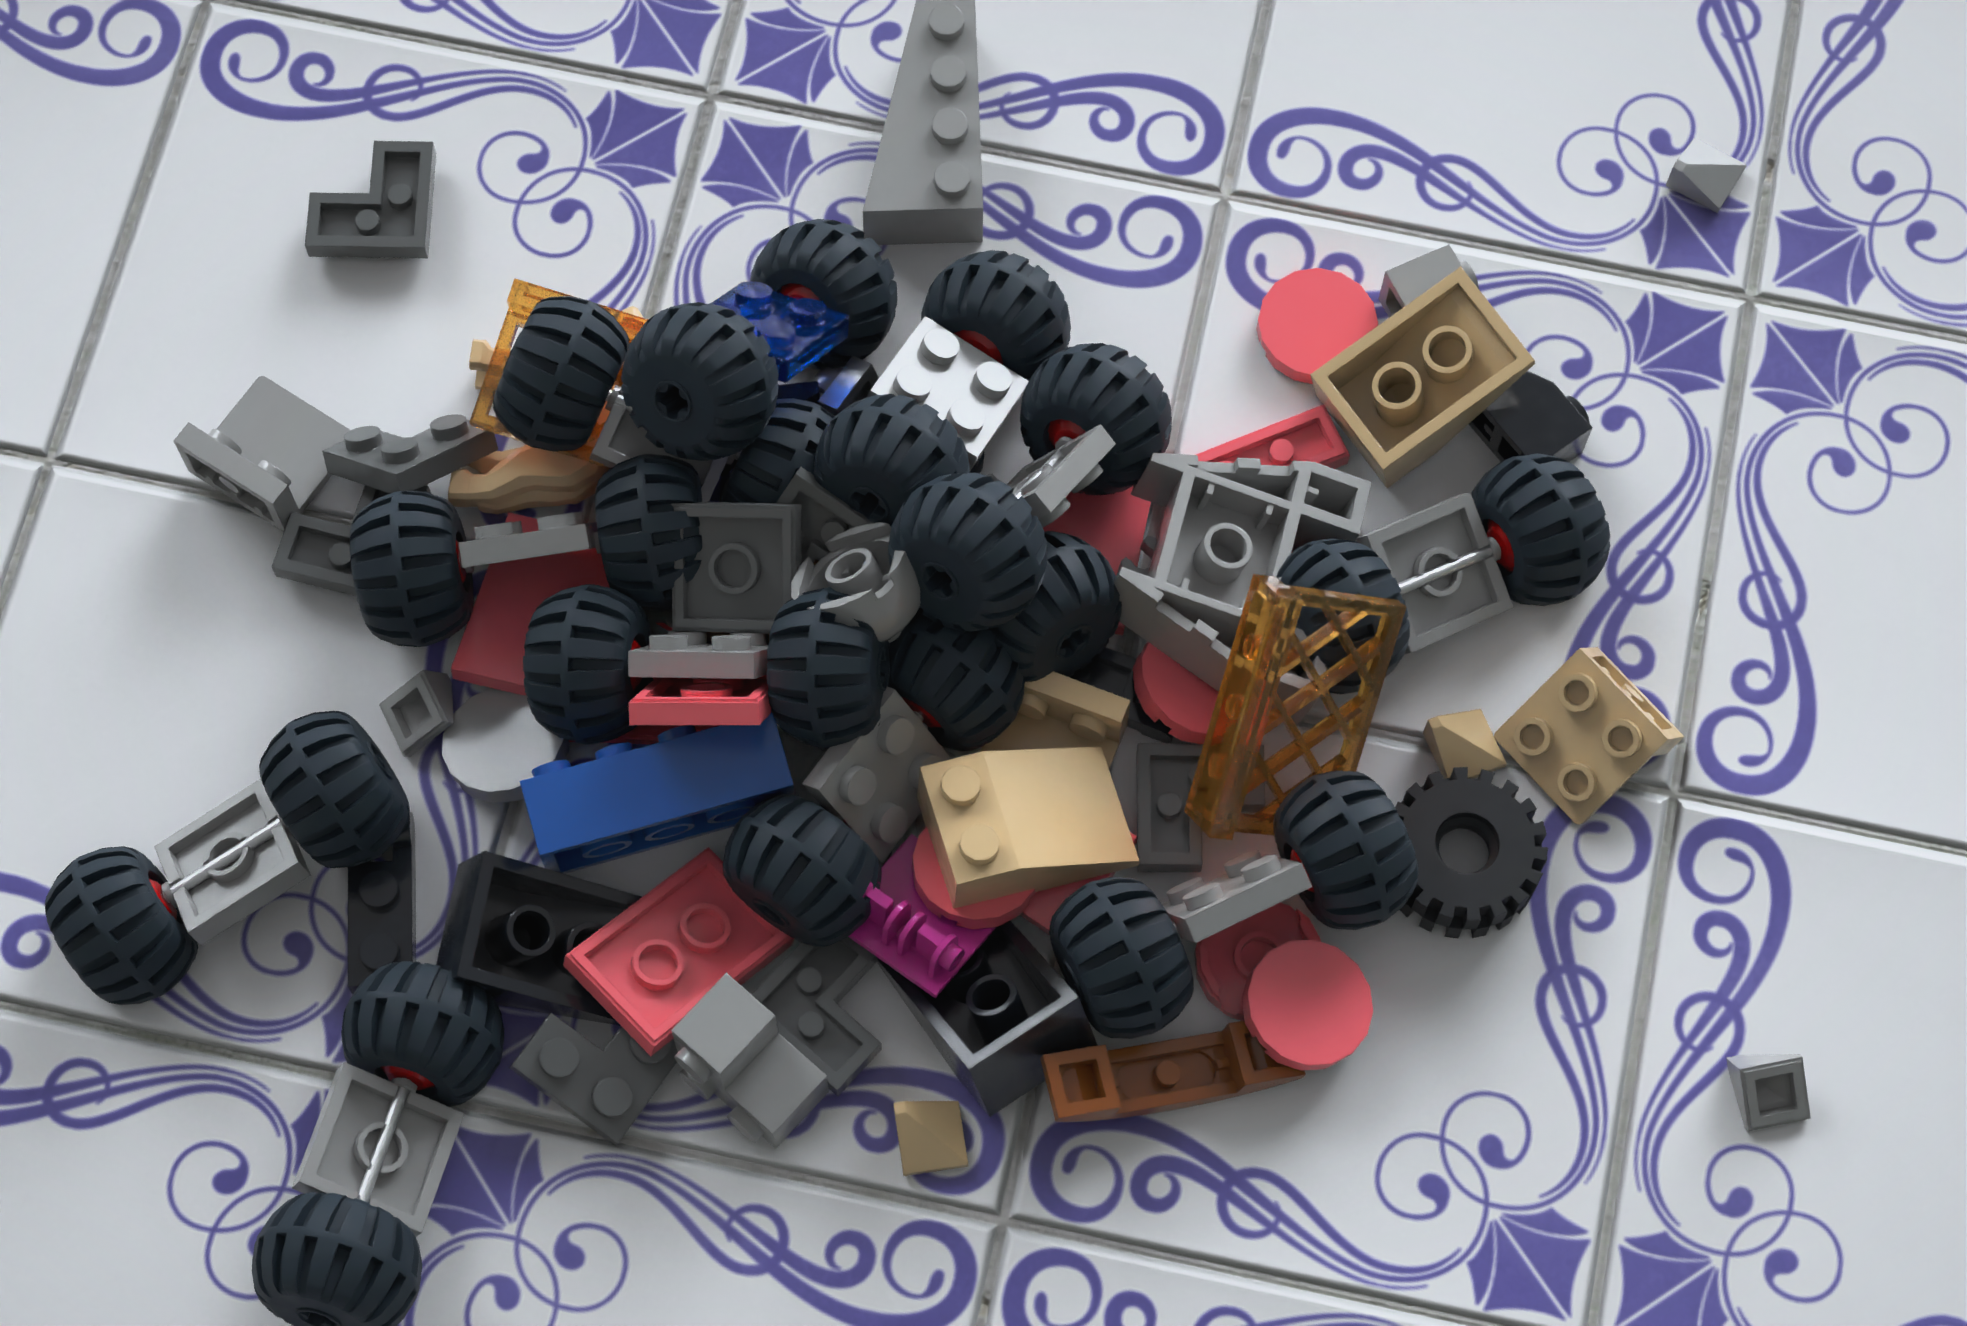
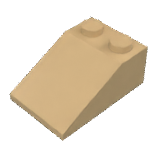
(1421, 376)
(1023, 821)

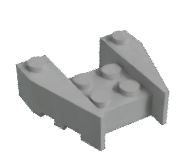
(1218, 533)

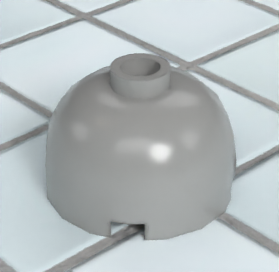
(860, 567)

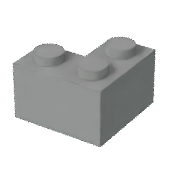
(735, 1051)

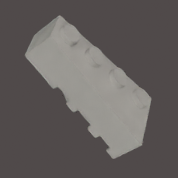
(930, 147)

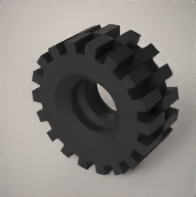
(1513, 845)

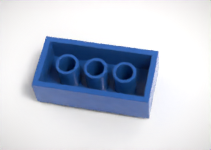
(653, 793)

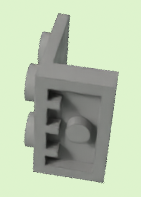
(264, 452)

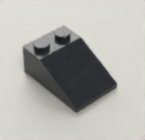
(516, 925)
(999, 1018)

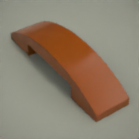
(1160, 1075)

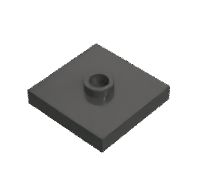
(744, 568)

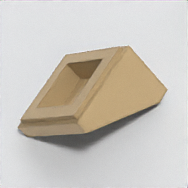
(1463, 741)
(930, 1136)

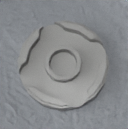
(497, 745)

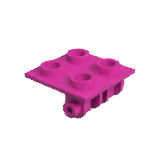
(908, 934)

